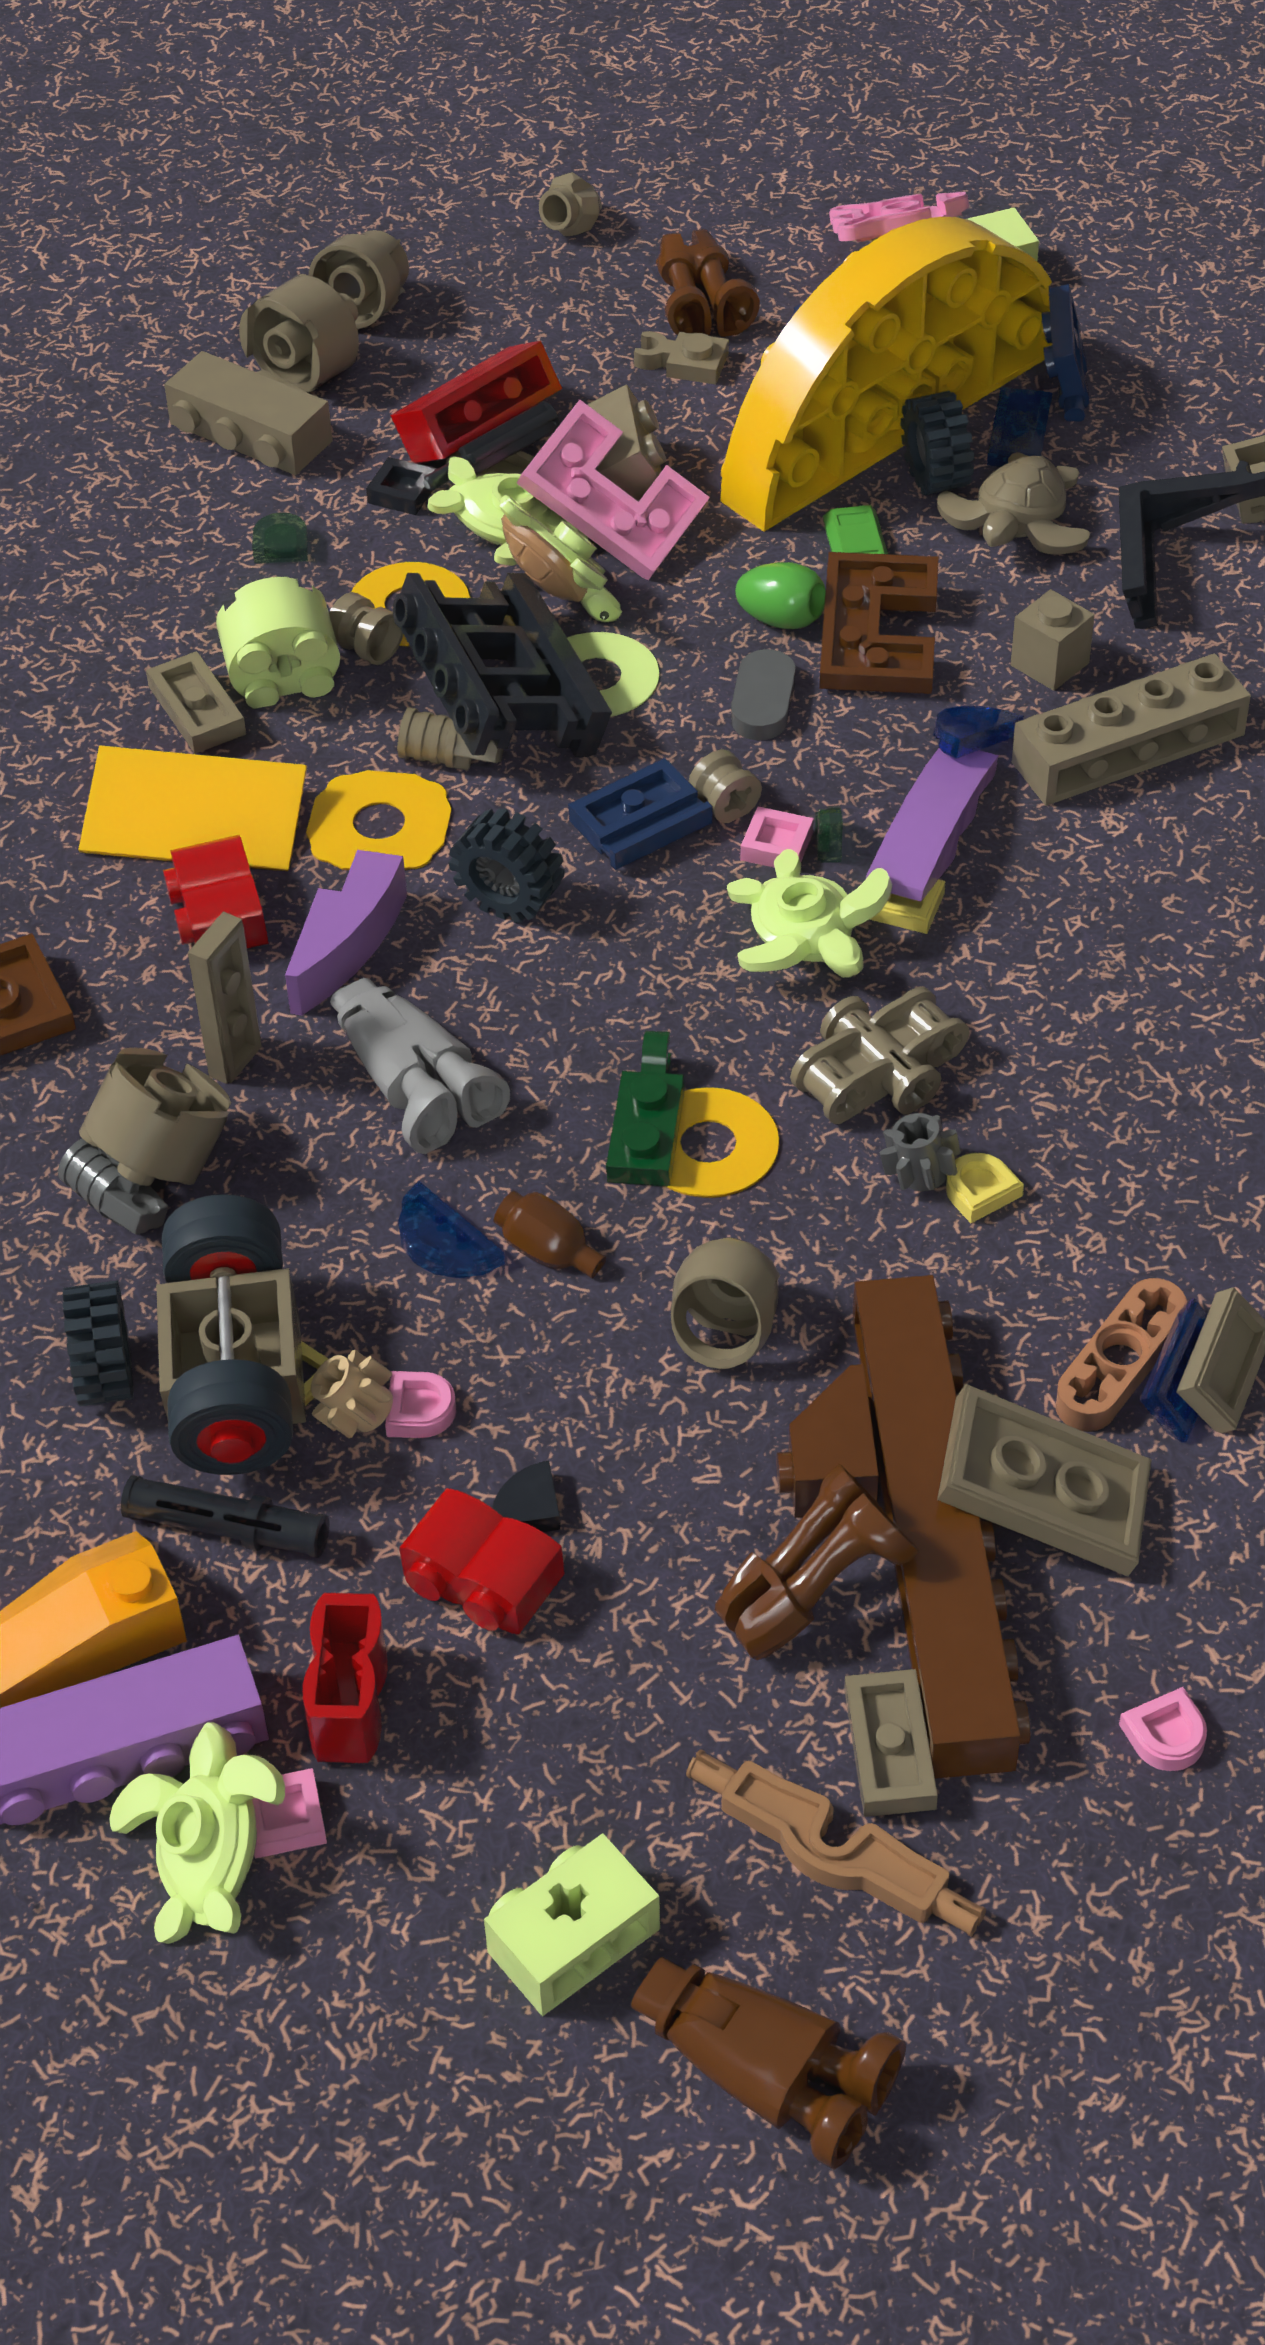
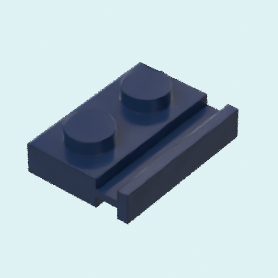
(640, 813)

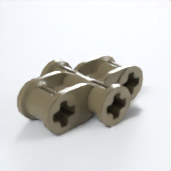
(879, 1055)

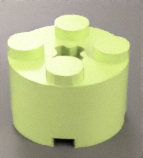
(278, 641)

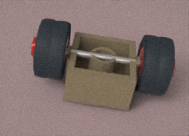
(228, 1337)

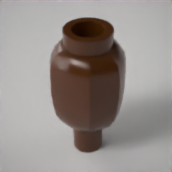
(546, 1233)

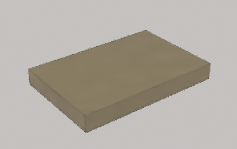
(1045, 1480)

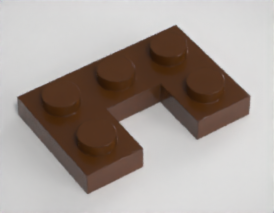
(851, 644)

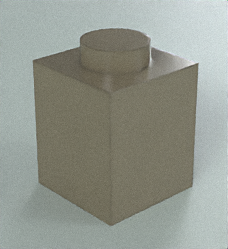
(1052, 639)

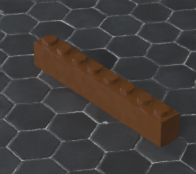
(947, 1588)

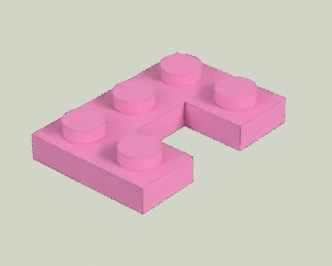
(632, 531)

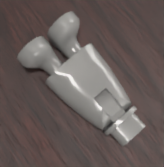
(418, 1065)

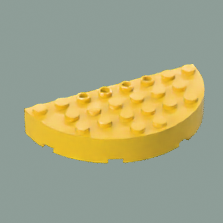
(893, 323)

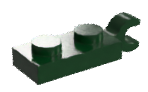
(647, 1118)

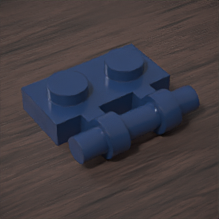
(1066, 354)

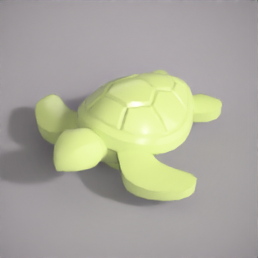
(477, 504)
(807, 917)
(202, 1830)

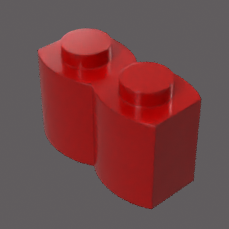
(214, 880)
(481, 1561)
(345, 1677)

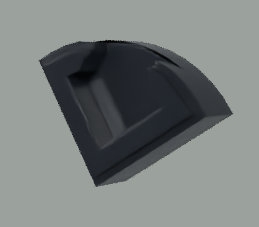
(530, 1498)

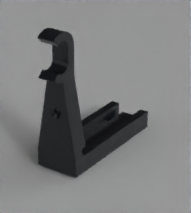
(1165, 506)

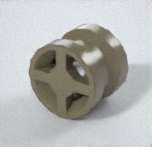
(725, 785)

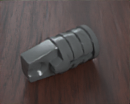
(96, 1179)

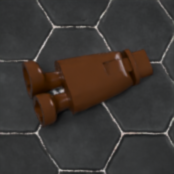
(768, 2050)

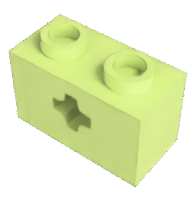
(571, 1923)

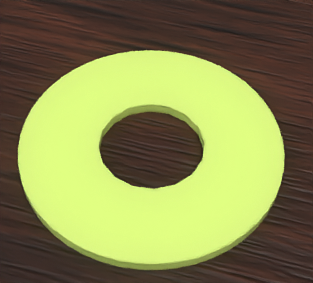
(635, 661)

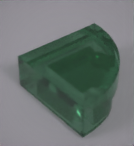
(829, 834)

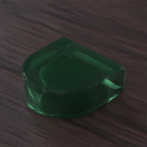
(280, 539)

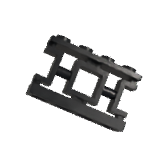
(537, 692)

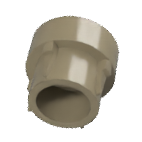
(367, 269)

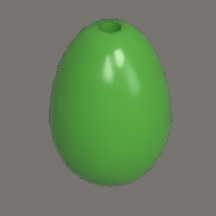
(782, 594)

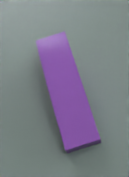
(931, 821)

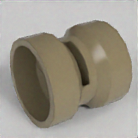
(365, 628)

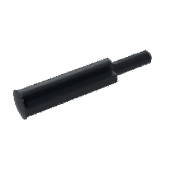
(502, 442)

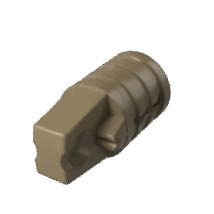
(437, 741)

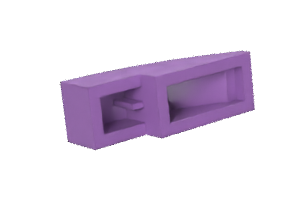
(345, 928)

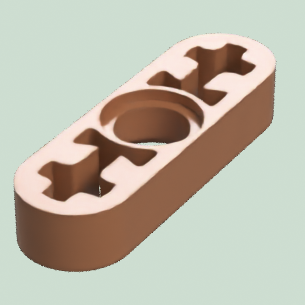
(1118, 1380)

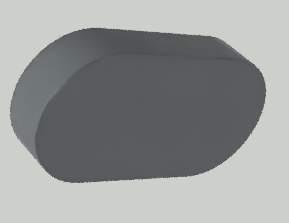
(763, 694)

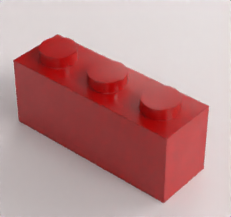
(476, 402)

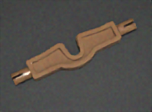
(866, 1862)

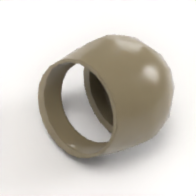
(722, 1282)

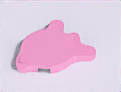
(877, 218)

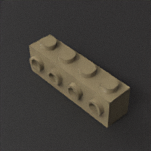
(1130, 729)

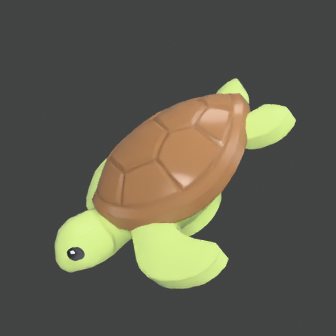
(558, 561)

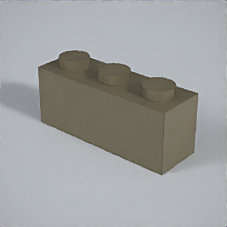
(248, 412)

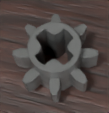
(920, 1152)

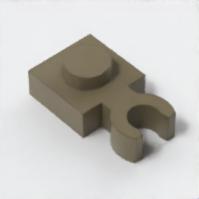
(688, 358)

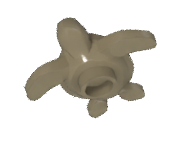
(1019, 503)

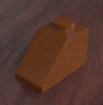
(827, 1434)

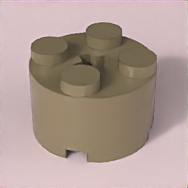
(301, 333)
(156, 1118)

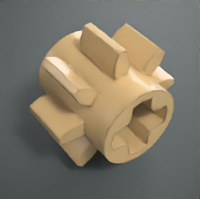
(351, 1393)

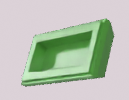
(854, 530)

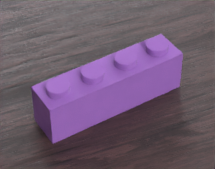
(123, 1726)

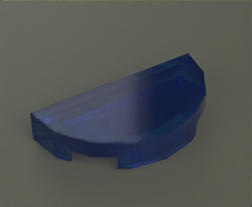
(973, 728)
(442, 1238)

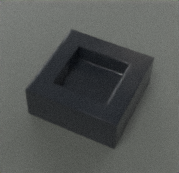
(399, 486)

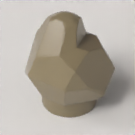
(570, 205)

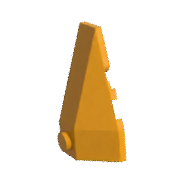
(88, 1620)

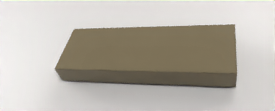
(225, 998)

